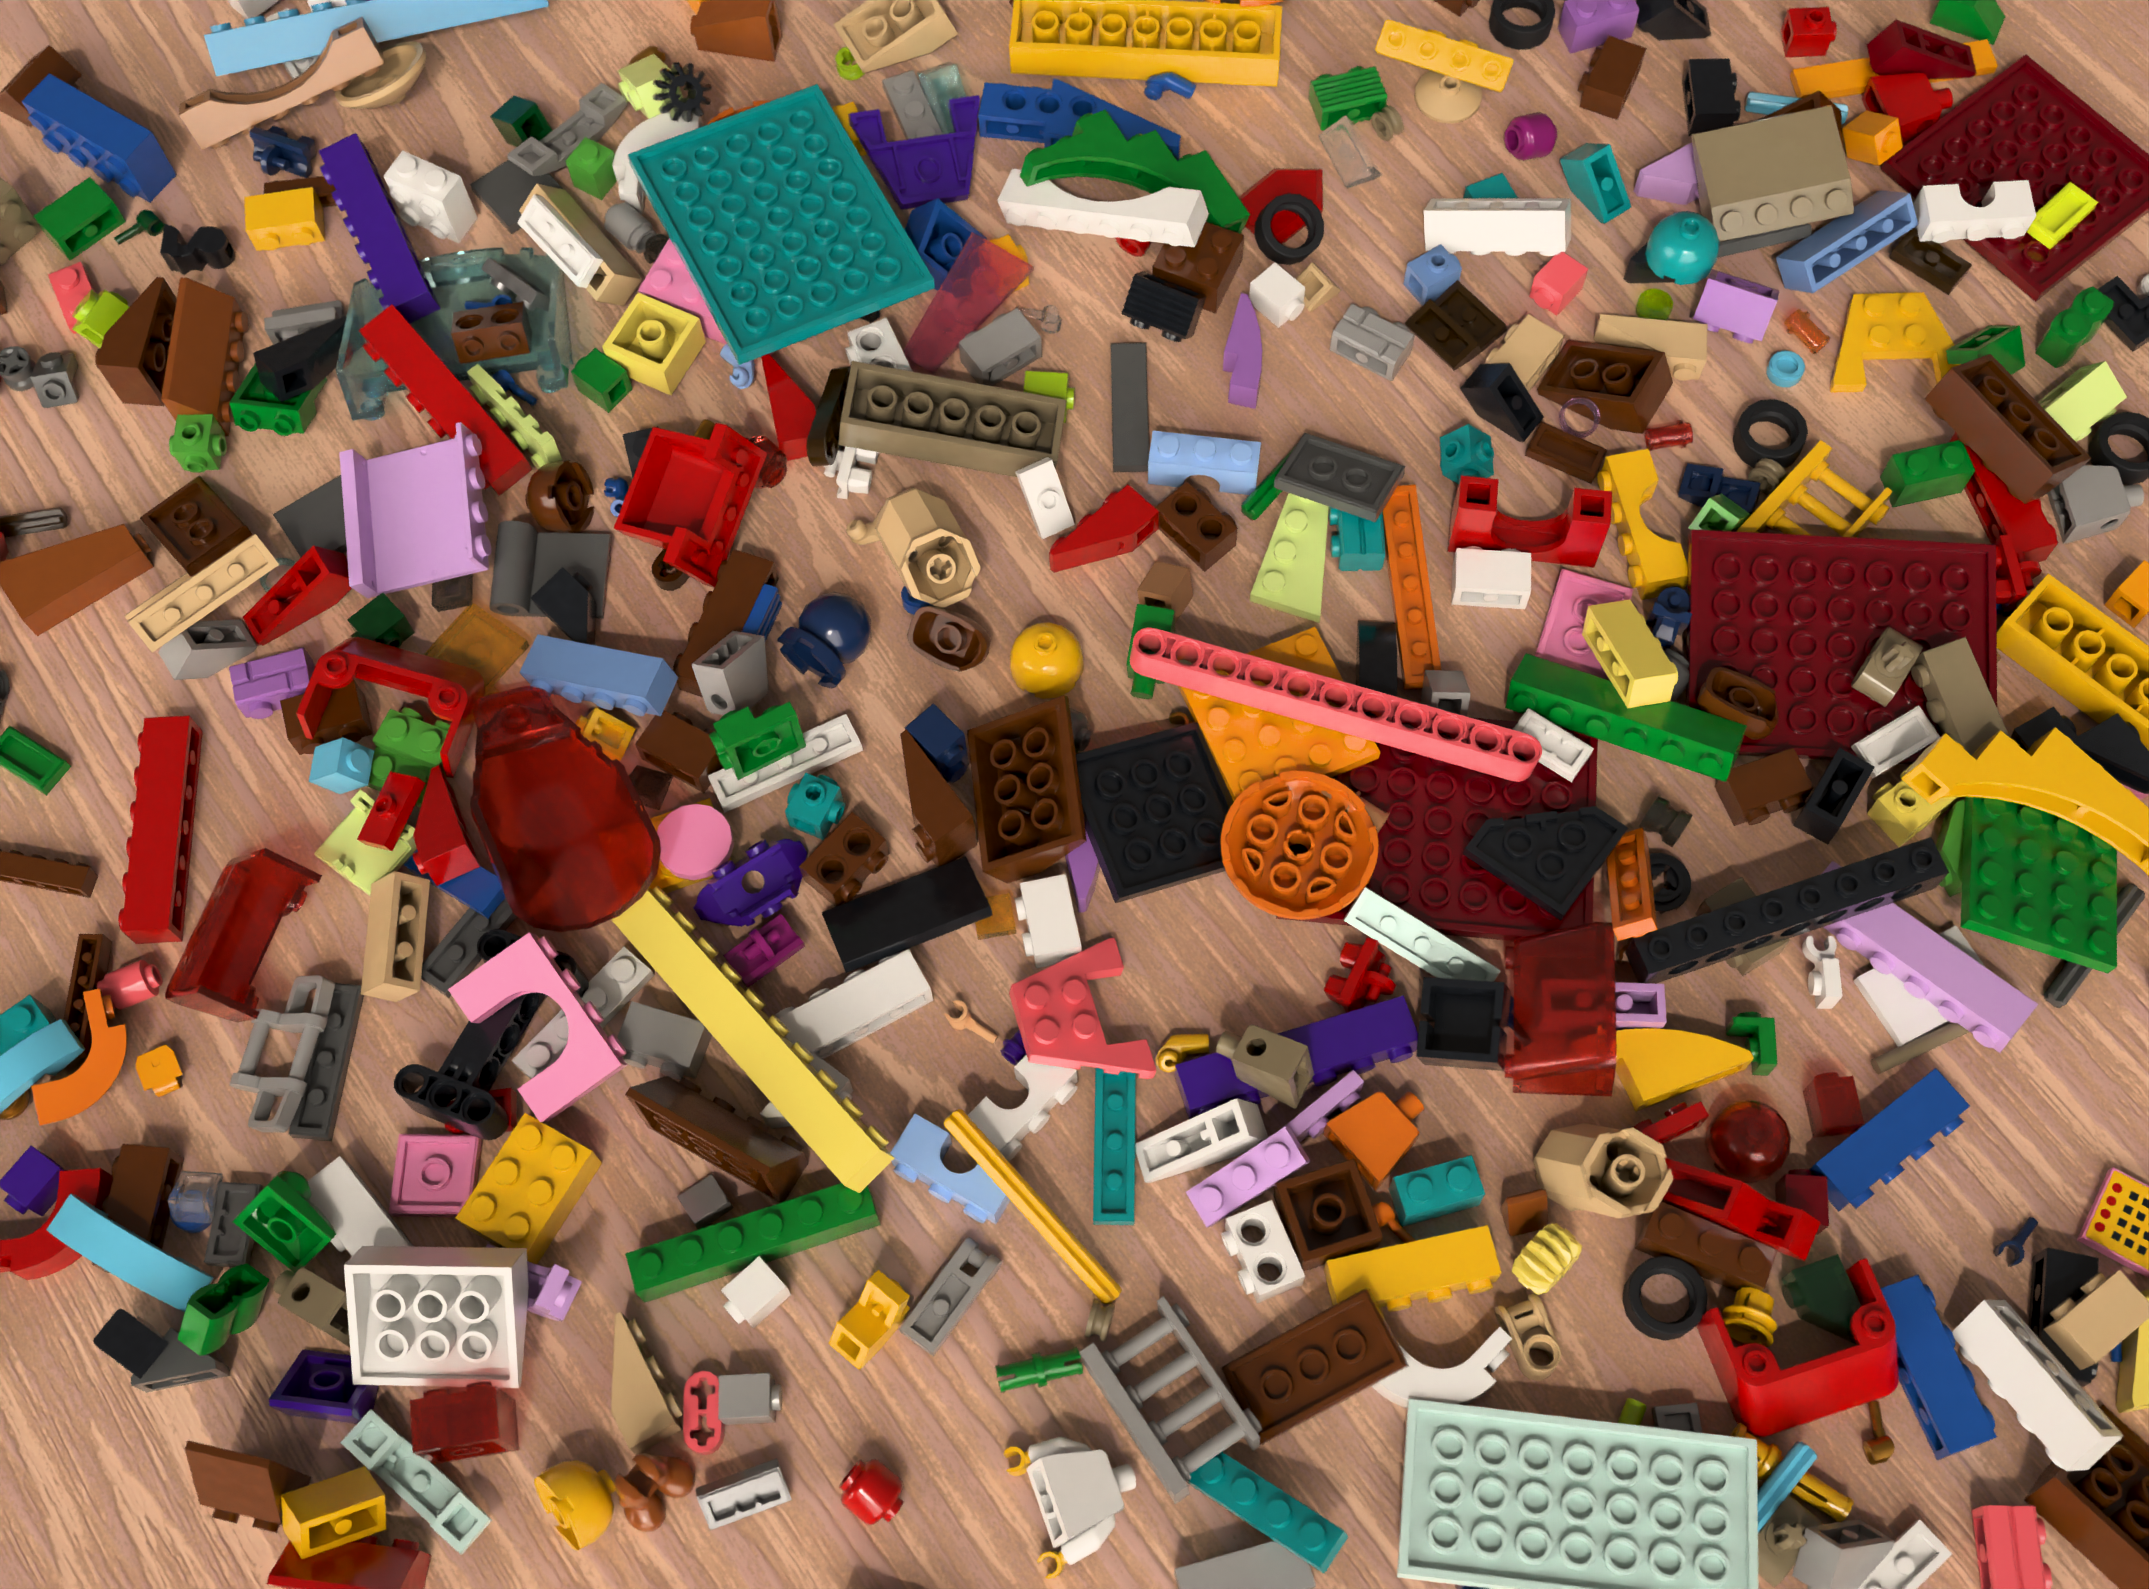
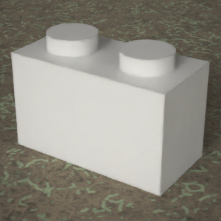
(1491, 578)
(1049, 920)

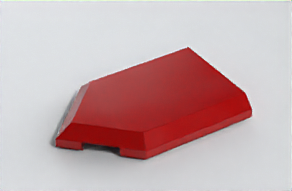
(1277, 183)

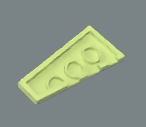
(508, 413)
(1295, 561)

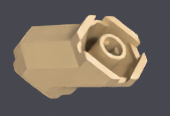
(927, 547)
(1603, 1170)

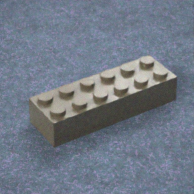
(948, 420)

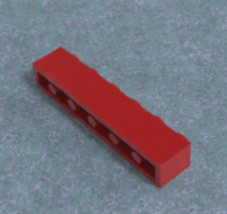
(441, 395)
(161, 830)

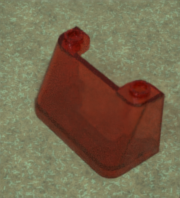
(1564, 1011)

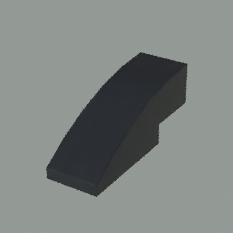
(1376, 657)

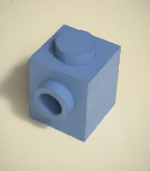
(1432, 274)

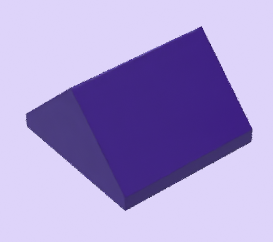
(323, 1388)

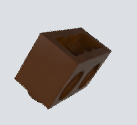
(491, 332)
(1189, 530)
(837, 855)

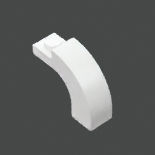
(643, 135)
(1451, 1385)

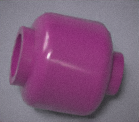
(1530, 136)

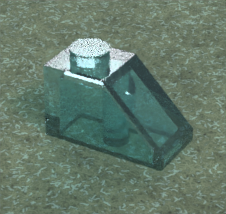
(939, 86)

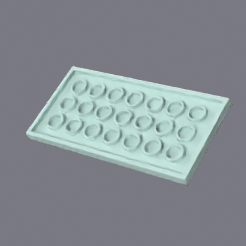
(1573, 1503)

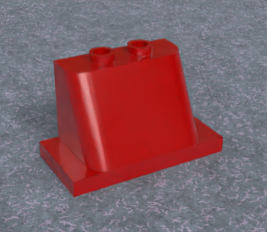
(691, 497)

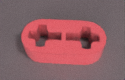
(693, 1414)

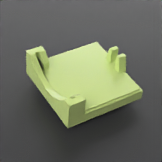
(358, 861)

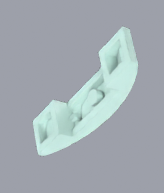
(417, 1481)

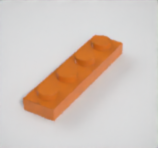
(1631, 887)

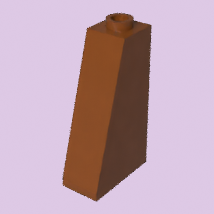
(72, 575)

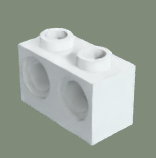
(882, 338)
(1272, 1249)

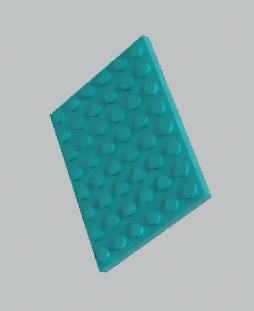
(780, 223)

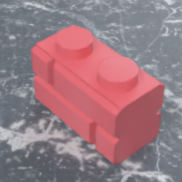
(2010, 1547)

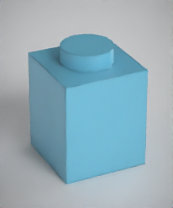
(341, 765)

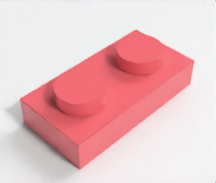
(70, 287)

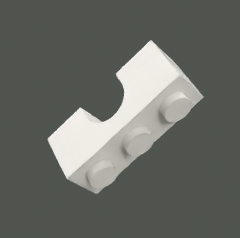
(1945, 216)
(1046, 1088)

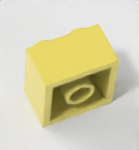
(655, 343)

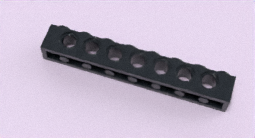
(1786, 912)

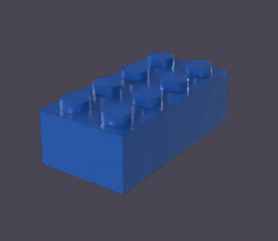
(98, 138)

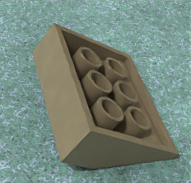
(1772, 173)

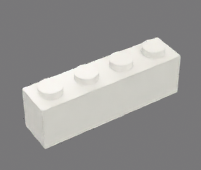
(1498, 225)
(858, 1006)
(353, 1209)
(2036, 1386)

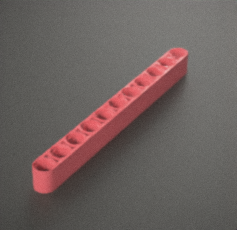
(1352, 699)

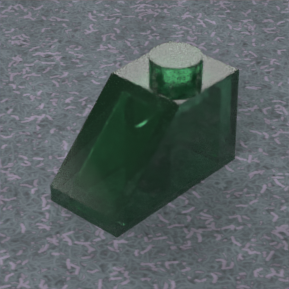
(1823, 1296)

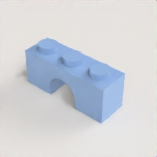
(1183, 455)
(921, 1155)

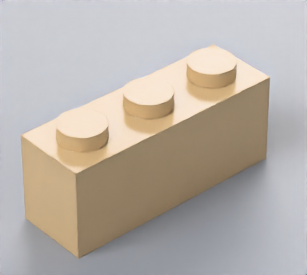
(395, 937)

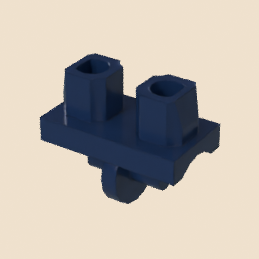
(279, 152)
(1669, 615)

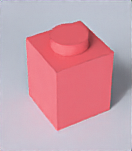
(1558, 283)

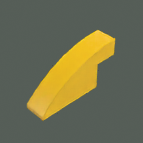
(1668, 1063)

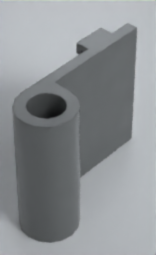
(532, 558)

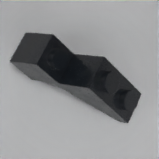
(2110, 744)

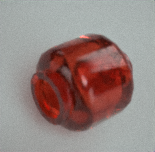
(775, 463)

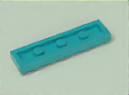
(1114, 1148)
(1270, 1510)

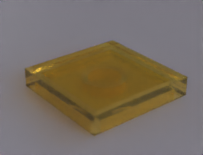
(479, 643)

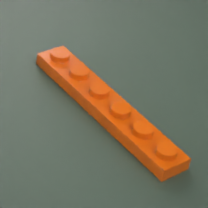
(1410, 587)

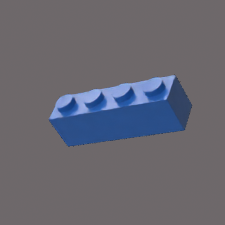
(1889, 1138)
(1932, 1374)

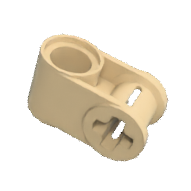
(1529, 1330)

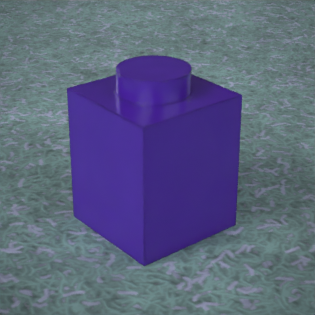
(32, 1182)

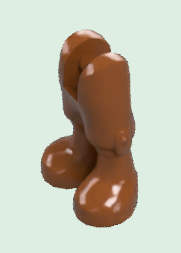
(638, 1488)

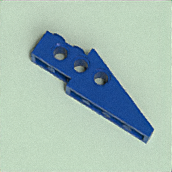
(1050, 114)

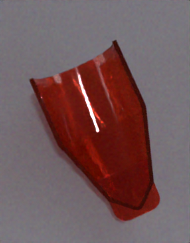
(557, 815)

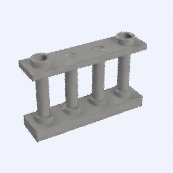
(1153, 1435)

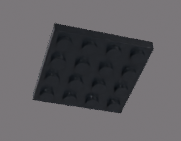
(1154, 810)

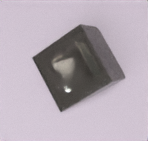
(651, 785)

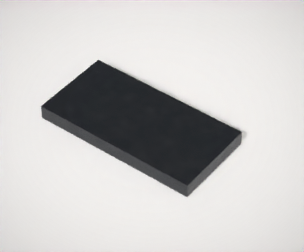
(906, 914)

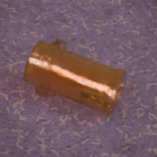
(1806, 331)

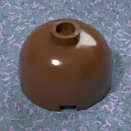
(560, 497)

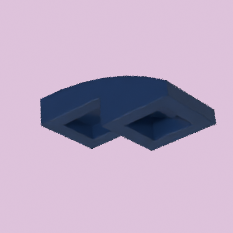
(1705, 482)

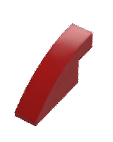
(1740, 1209)

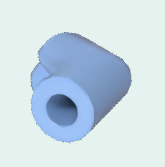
(742, 374)

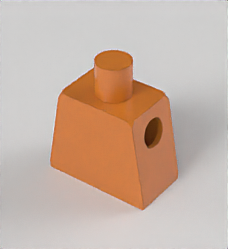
(1376, 1134)

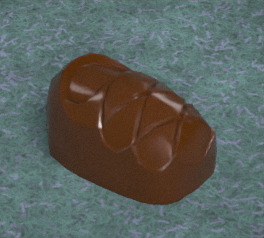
(948, 638)
(1740, 700)

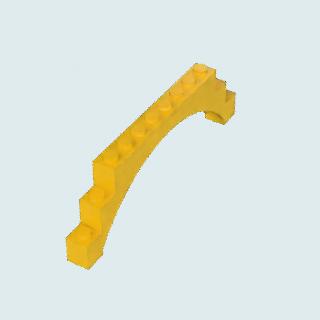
(2047, 777)

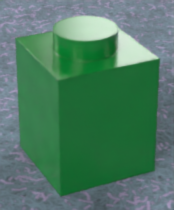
(601, 379)

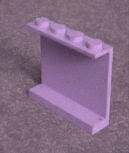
(415, 515)

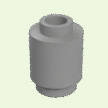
(628, 226)

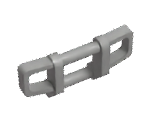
(293, 1021)

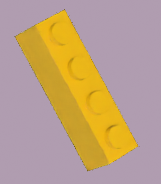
(1417, 1269)

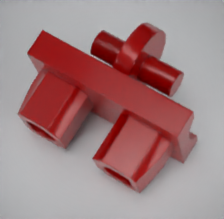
(2013, 573)
(1366, 978)

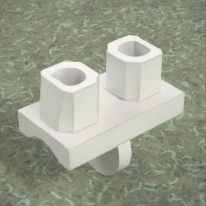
(849, 476)

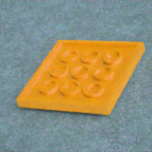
(1261, 744)

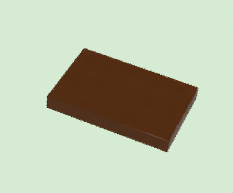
(195, 526)

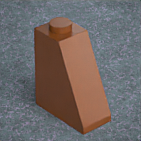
(738, 28)

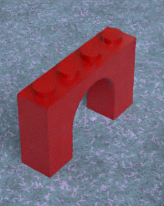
(1565, 539)

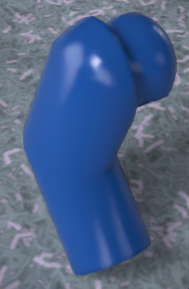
(1168, 81)

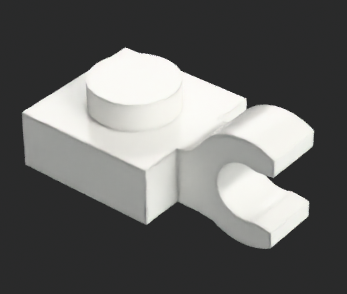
(1825, 978)

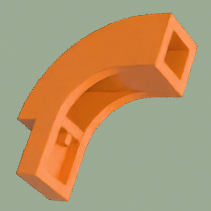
(83, 1088)

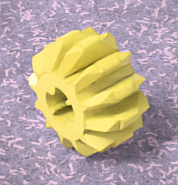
(1546, 1258)

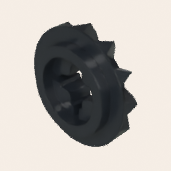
(1676, 879)

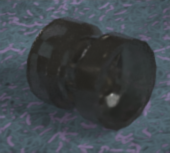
(1665, 820)

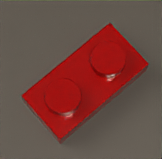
(1678, 1122)

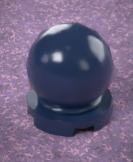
(829, 634)

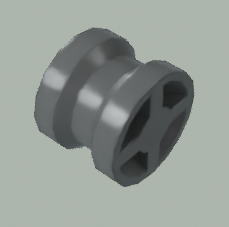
(16, 368)

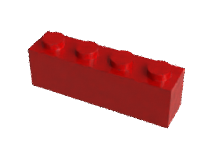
(2005, 514)

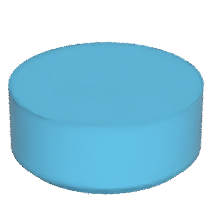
(1785, 369)

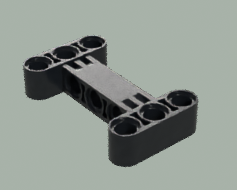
(477, 1057)

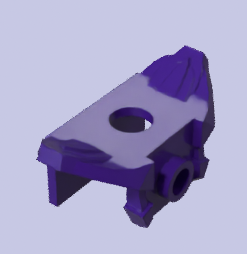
(729, 904)

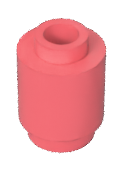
(131, 984)

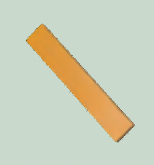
(1852, 76)

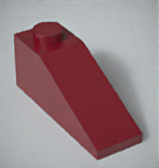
(1910, 49)

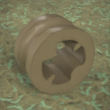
(1387, 123)
(1768, 473)
(1099, 1320)

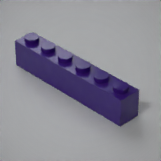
(378, 229)
(1334, 1045)

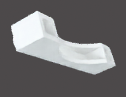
(1166, 216)

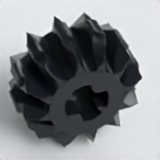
(679, 78)

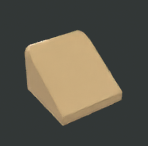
(1318, 287)

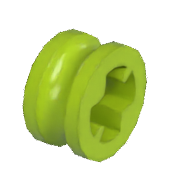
(847, 72)

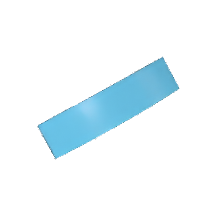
(39, 1054)
(126, 1253)

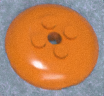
(1291, 812)

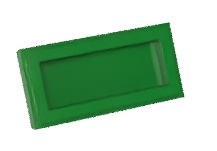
(30, 761)

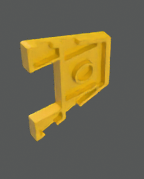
(1889, 328)

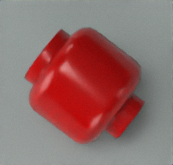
(871, 1492)

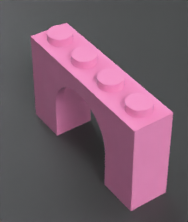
(589, 1052)

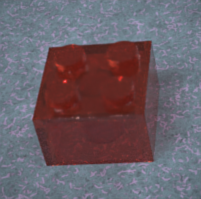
(463, 1423)

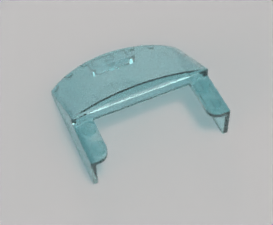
(455, 280)

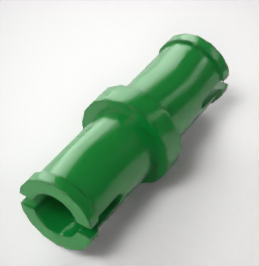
(1039, 1369)

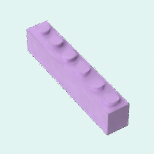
(1936, 971)

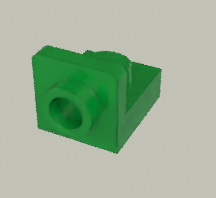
(1760, 1041)

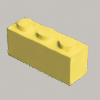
(1629, 653)

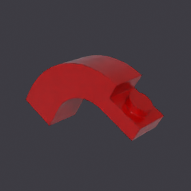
(40, 1251)

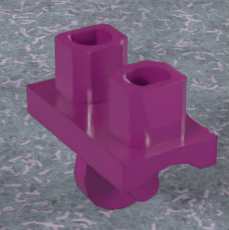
(764, 950)

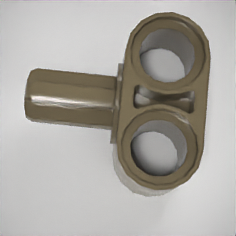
(1886, 666)
(1782, 1538)

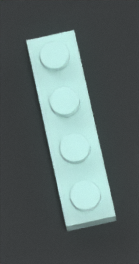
(1416, 940)

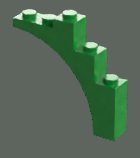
(1143, 161)

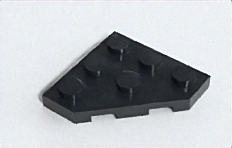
(1547, 853)

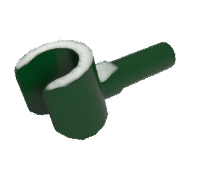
(146, 221)

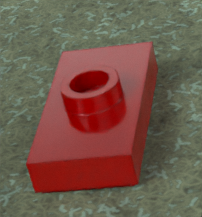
(391, 811)

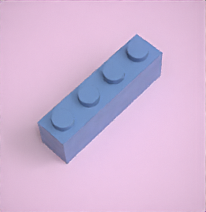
(1847, 241)
(599, 675)

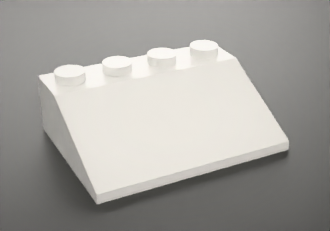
(437, 1315)

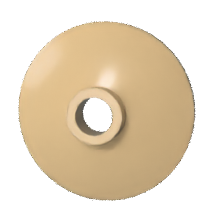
(1446, 104)

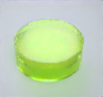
(1654, 304)

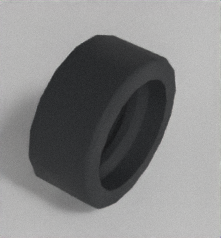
(1519, 36)
(1309, 214)
(1777, 413)
(2127, 424)
(1690, 1279)

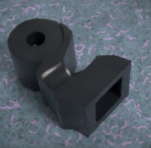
(205, 247)

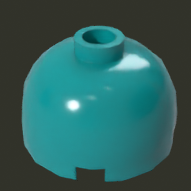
(1683, 247)

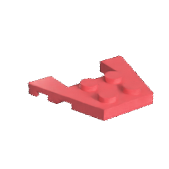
(1061, 1019)

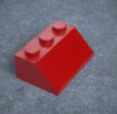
(354, 1566)

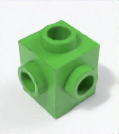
(198, 442)

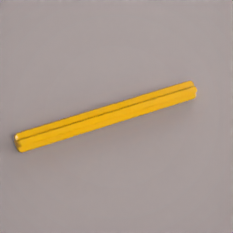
(1032, 1206)

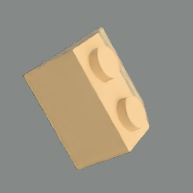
(894, 31)

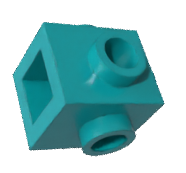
(1466, 454)
(815, 805)

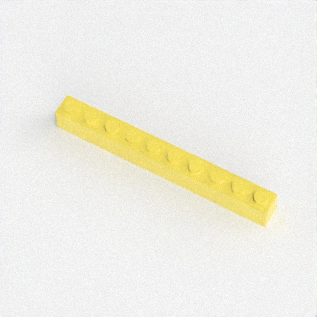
(755, 1040)

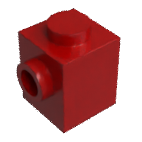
(1808, 32)

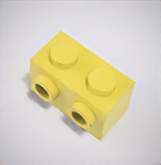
(1905, 812)

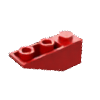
(1111, 531)

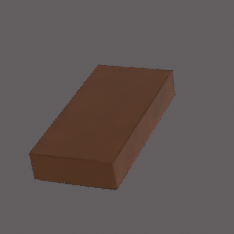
(1566, 452)

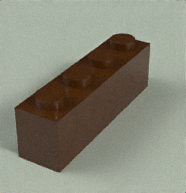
(724, 610)

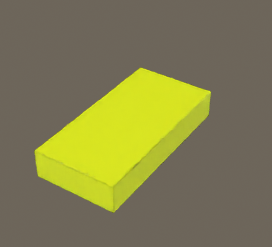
(2061, 215)

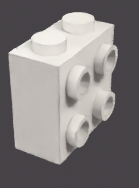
(430, 197)

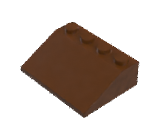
(1026, 790)
(719, 1135)
(2103, 1508)

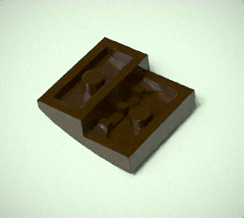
(1456, 326)

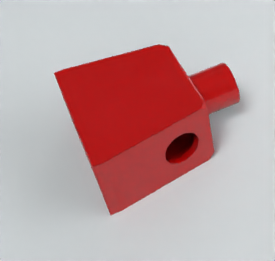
(1908, 99)

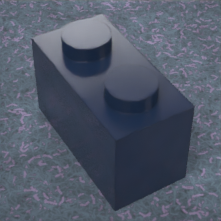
(941, 742)

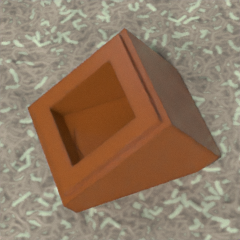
(1525, 1212)

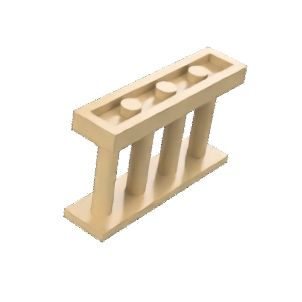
(196, 596)

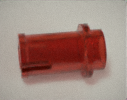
(1669, 436)

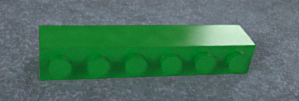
(1596, 710)
(740, 1240)

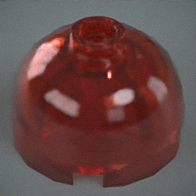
(1748, 1140)

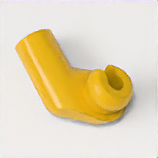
(1178, 1048)

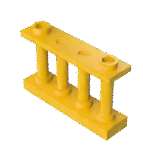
(1794, 491)

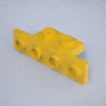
(1444, 56)

